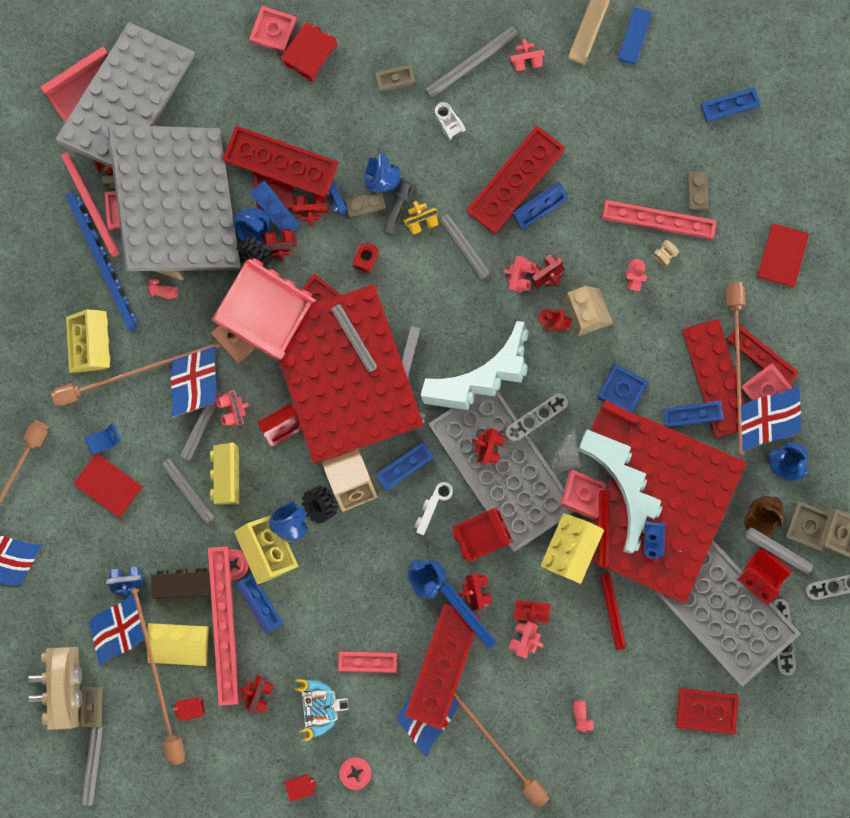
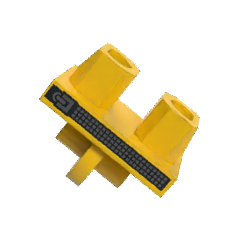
(413, 221)

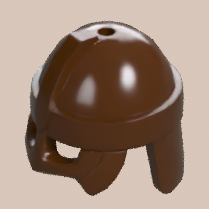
(765, 515)

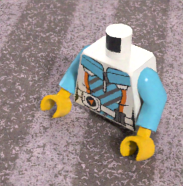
(319, 707)

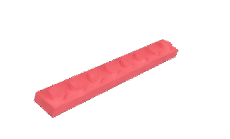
(223, 625)

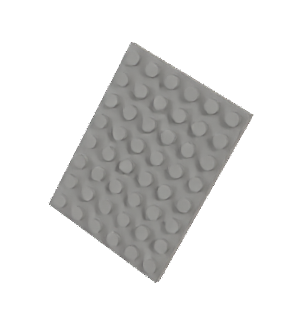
(173, 198)

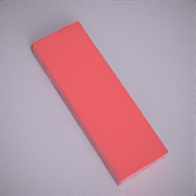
(367, 662)

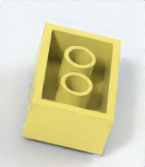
(572, 548)

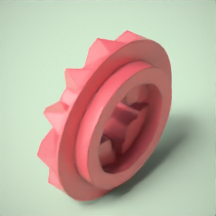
(242, 563)
(352, 782)

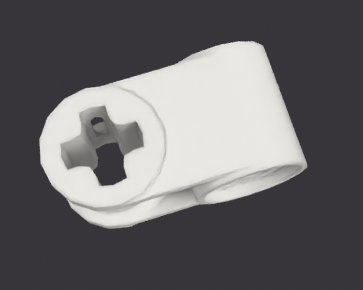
(449, 124)

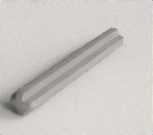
(464, 246)
(354, 338)
(198, 430)
(188, 491)
(779, 550)
(92, 766)

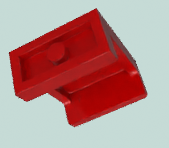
(309, 51)
(614, 422)
(482, 534)
(764, 575)

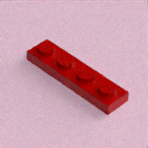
(761, 354)

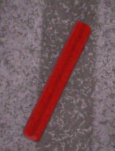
(604, 507)
(613, 612)

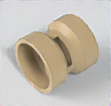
(665, 253)

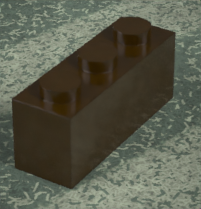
(181, 584)

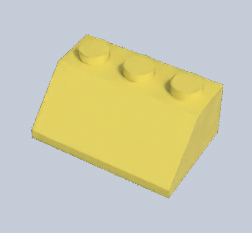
(88, 341)
(225, 474)
(264, 550)
(178, 644)

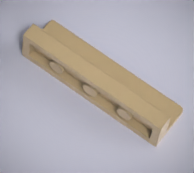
(588, 31)

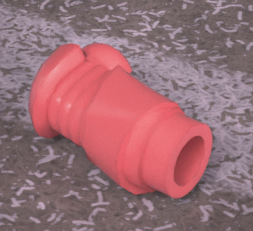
(166, 292)
(580, 714)

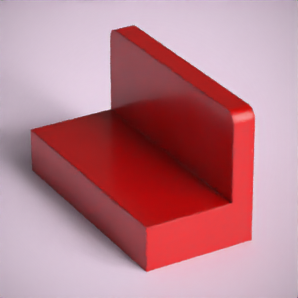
(280, 425)

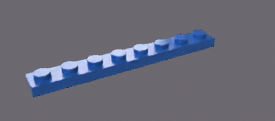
(99, 254)

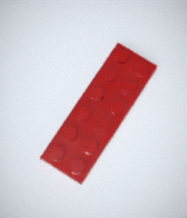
(280, 161)
(515, 180)
(714, 372)
(441, 669)

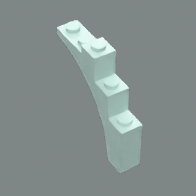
(460, 390)
(639, 506)

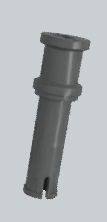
(401, 198)

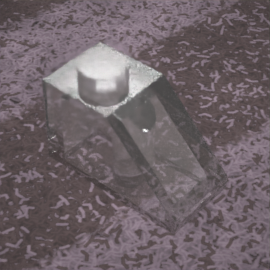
(567, 455)

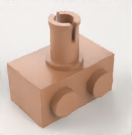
(233, 344)

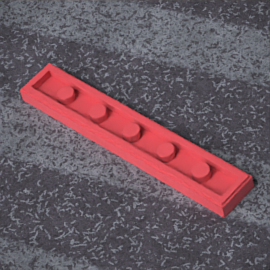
(90, 204)
(659, 219)

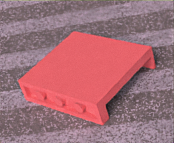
(70, 85)
(263, 308)

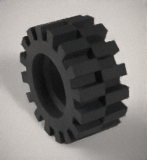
(253, 250)
(326, 501)

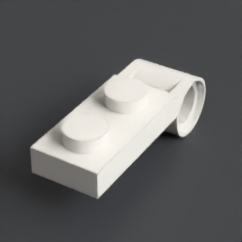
(429, 507)

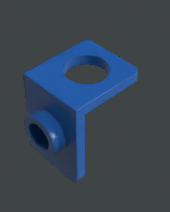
(103, 440)

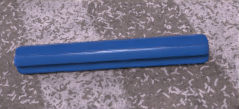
(468, 615)

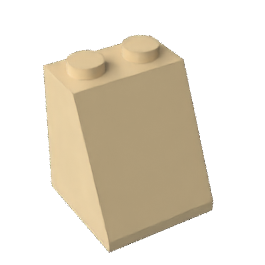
(587, 310)
(349, 480)

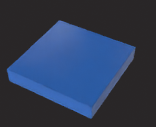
(622, 388)

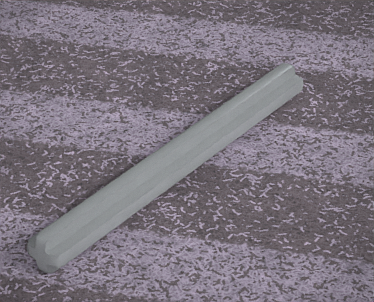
(471, 62)

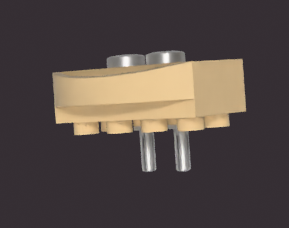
(63, 690)

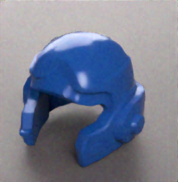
(380, 175)
(251, 224)
(789, 461)
(288, 522)
(426, 578)

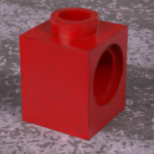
(366, 266)
(189, 708)
(300, 787)

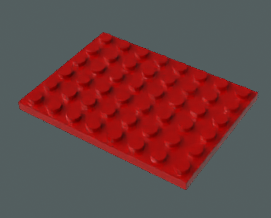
(330, 387)
(694, 494)

